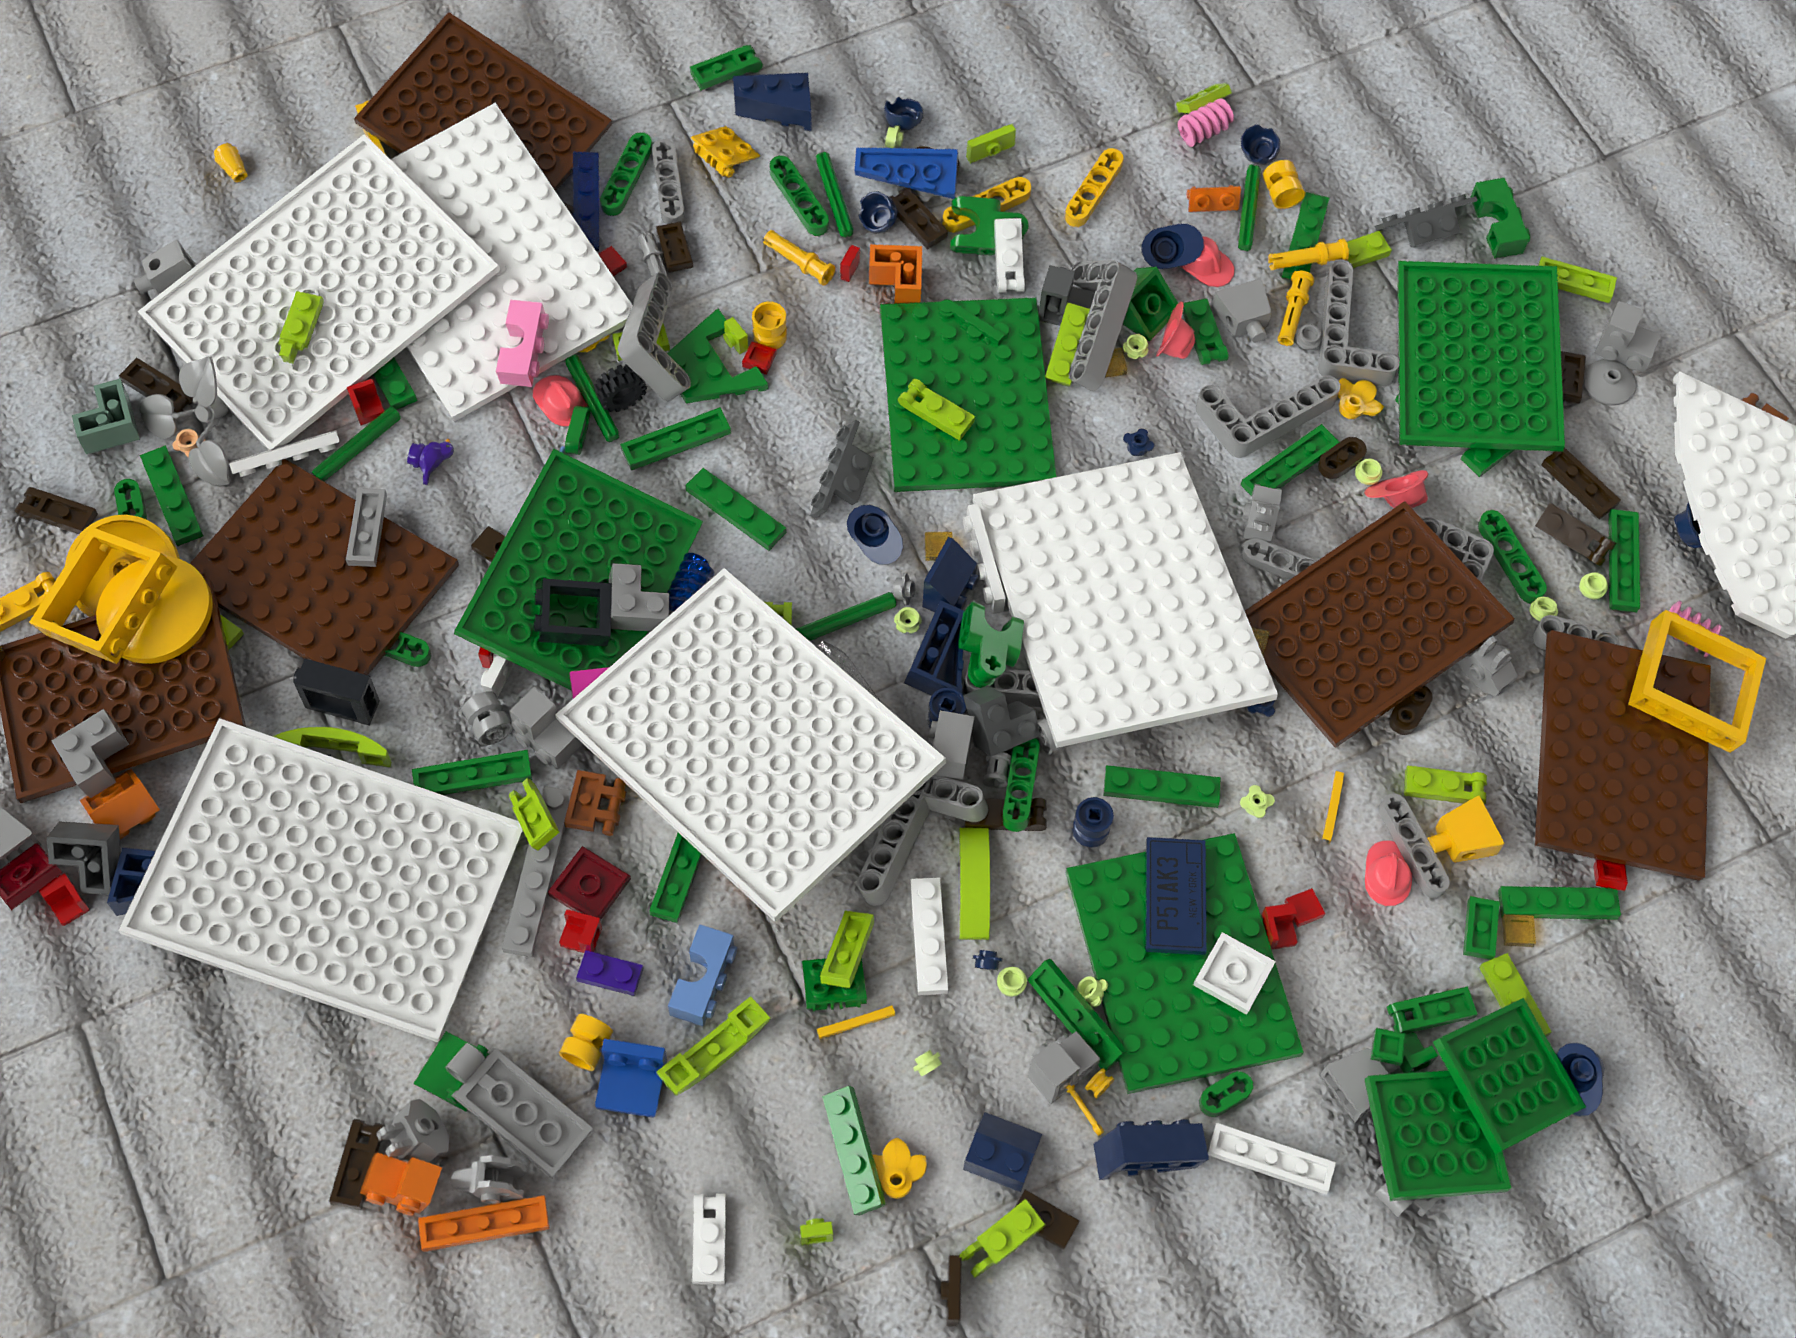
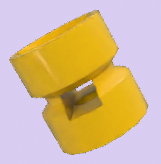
(1283, 184)
(769, 325)
(584, 1045)

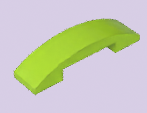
(339, 739)
(974, 884)
(715, 1048)

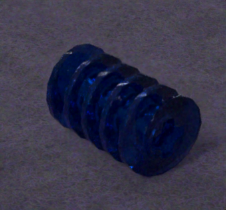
(691, 576)

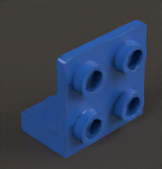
(630, 1078)

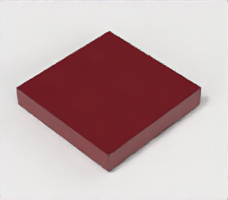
(26, 875)
(589, 884)

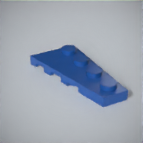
(917, 169)

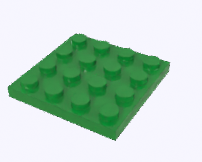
(1509, 1075)
(1431, 1138)

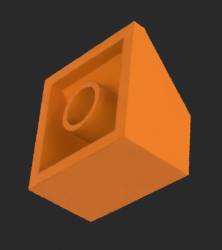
(122, 804)

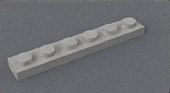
(536, 881)

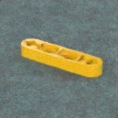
(1098, 189)
(1003, 190)

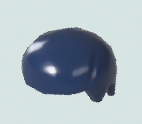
(903, 113)
(1260, 144)
(877, 212)

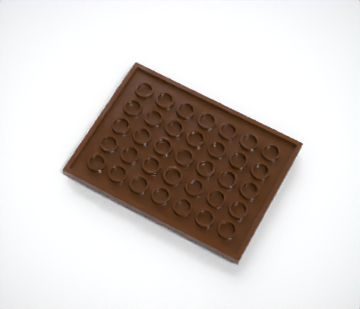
(464, 72)
(288, 574)
(1374, 623)
(156, 705)
(1613, 775)

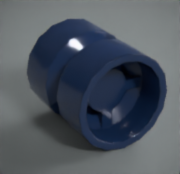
(945, 700)
(1092, 822)

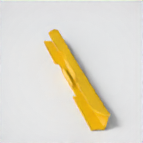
(1333, 806)
(855, 1022)

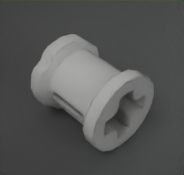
(997, 770)

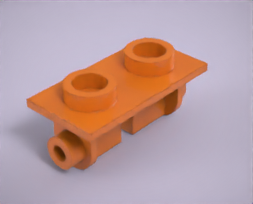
(1213, 199)

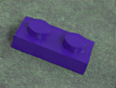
(609, 973)

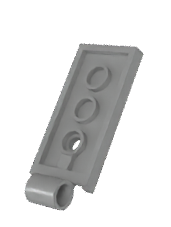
(527, 1117)

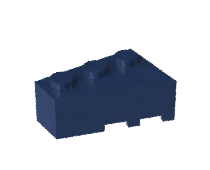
(774, 98)
(939, 659)
(127, 878)
(1151, 1148)

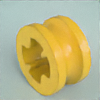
(1099, 1083)

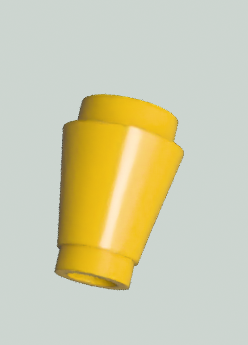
(230, 161)

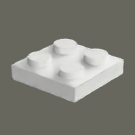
(1234, 973)

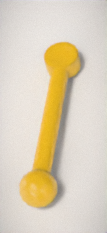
(1096, 1127)

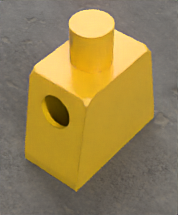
(1467, 833)

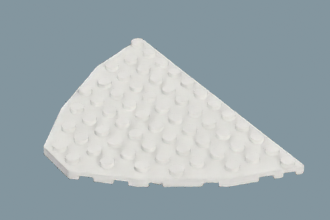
(1744, 498)

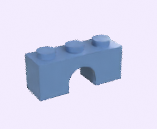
(695, 1000)

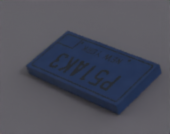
(1175, 896)

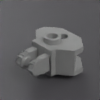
(1262, 513)
(1489, 667)
(414, 1133)
(490, 1179)

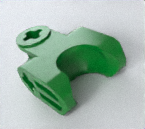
(983, 213)
(989, 647)

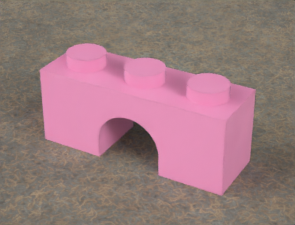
(520, 364)

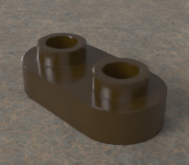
(1340, 459)
(1413, 708)

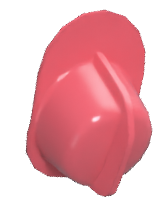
(1212, 266)
(1178, 335)
(557, 398)
(1400, 489)
(1387, 874)

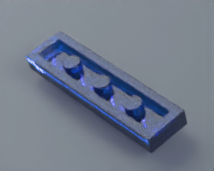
(586, 194)

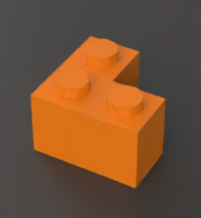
(898, 267)
(400, 1183)

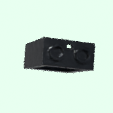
(574, 635)
(336, 691)

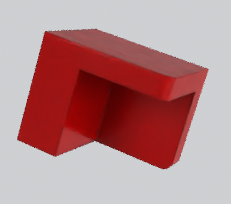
(365, 401)
(64, 899)
(1279, 925)
(580, 931)

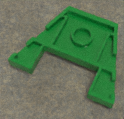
(705, 369)

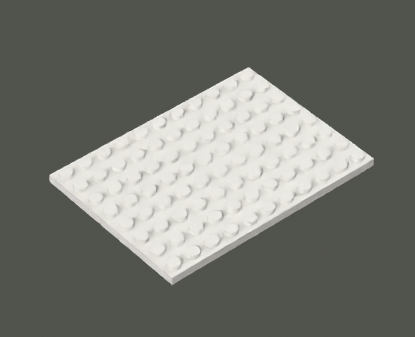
(513, 214)
(347, 234)
(1122, 600)
(750, 743)
(324, 880)

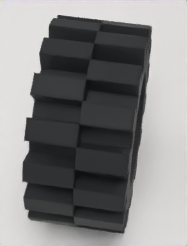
(619, 388)

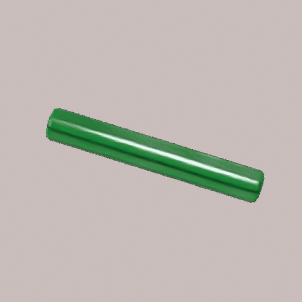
(834, 194)
(1249, 207)
(588, 392)
(356, 444)
(848, 616)

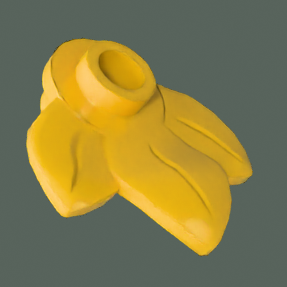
(1358, 399)
(898, 1163)

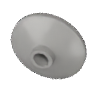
(1607, 390)

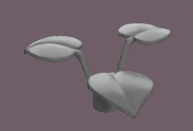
(158, 414)

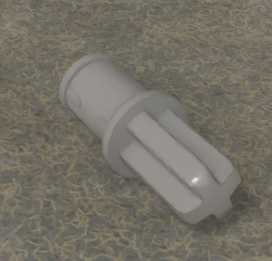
(652, 254)

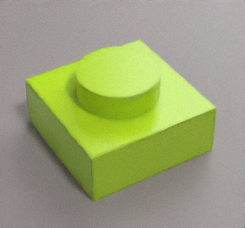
(735, 336)
(816, 1231)

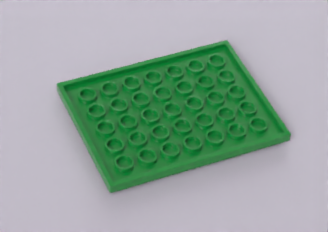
(1479, 356)
(993, 382)
(574, 531)
(1150, 999)

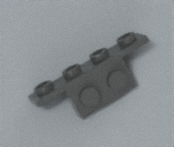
(1429, 225)
(845, 472)

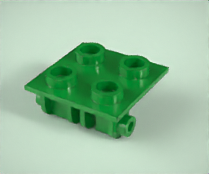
(820, 995)
(435, 1077)

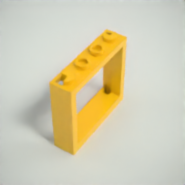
(77, 576)
(1681, 714)

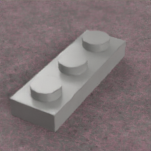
(366, 527)

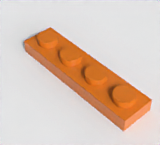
(483, 1223)

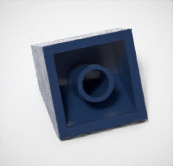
(950, 577)
(1002, 1151)

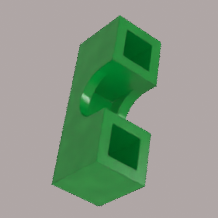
(1497, 201)

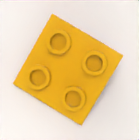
(723, 149)

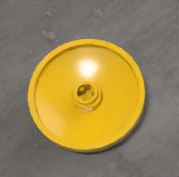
(129, 528)
(175, 618)

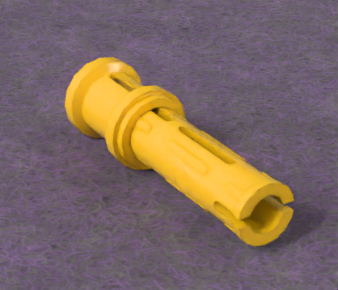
(1320, 253)
(808, 262)
(1296, 298)

